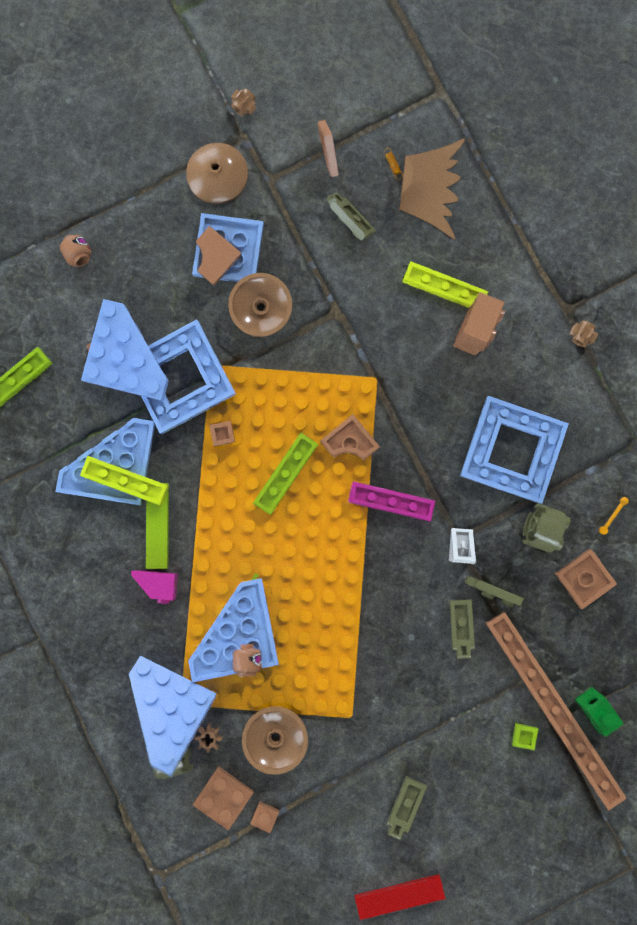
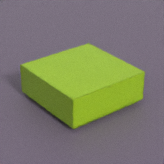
(525, 736)

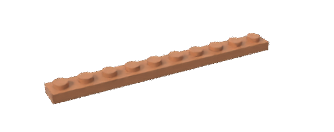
(556, 711)

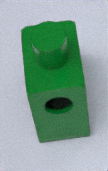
(600, 713)

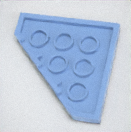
(122, 357)
(123, 448)
(240, 622)
(168, 711)

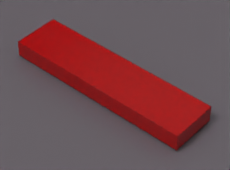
(399, 896)

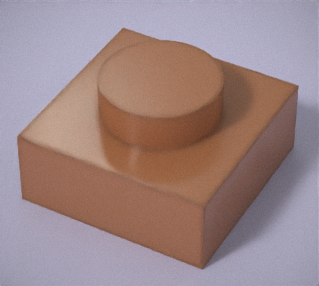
(222, 433)
(264, 817)

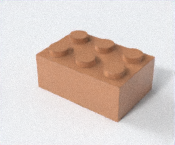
(479, 324)

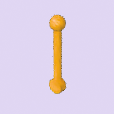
(604, 529)

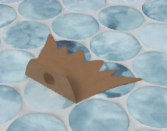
(426, 183)

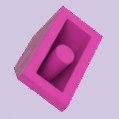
(157, 584)

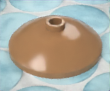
(221, 184)
(255, 291)
(274, 755)

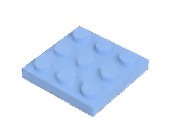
(242, 234)

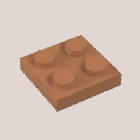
(585, 578)
(223, 798)

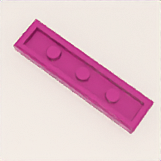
(391, 501)

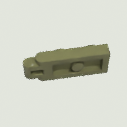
(350, 216)
(490, 591)
(462, 627)
(405, 807)

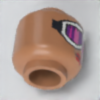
(75, 250)
(247, 660)

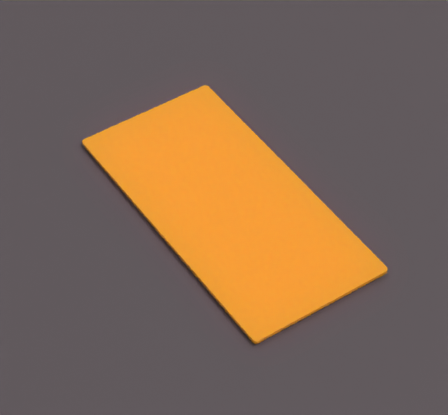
(303, 551)

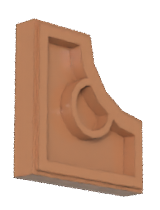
(328, 148)
(217, 255)
(350, 438)

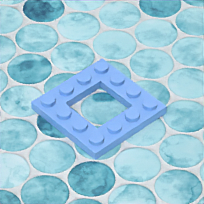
(217, 387)
(551, 434)

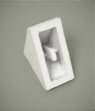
(462, 546)

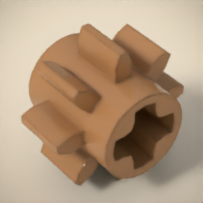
(243, 102)
(583, 333)
(204, 741)

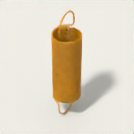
(393, 163)

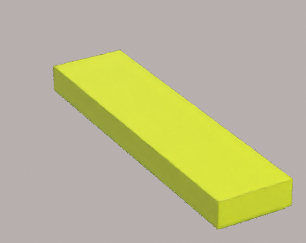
(441, 285)
(124, 480)

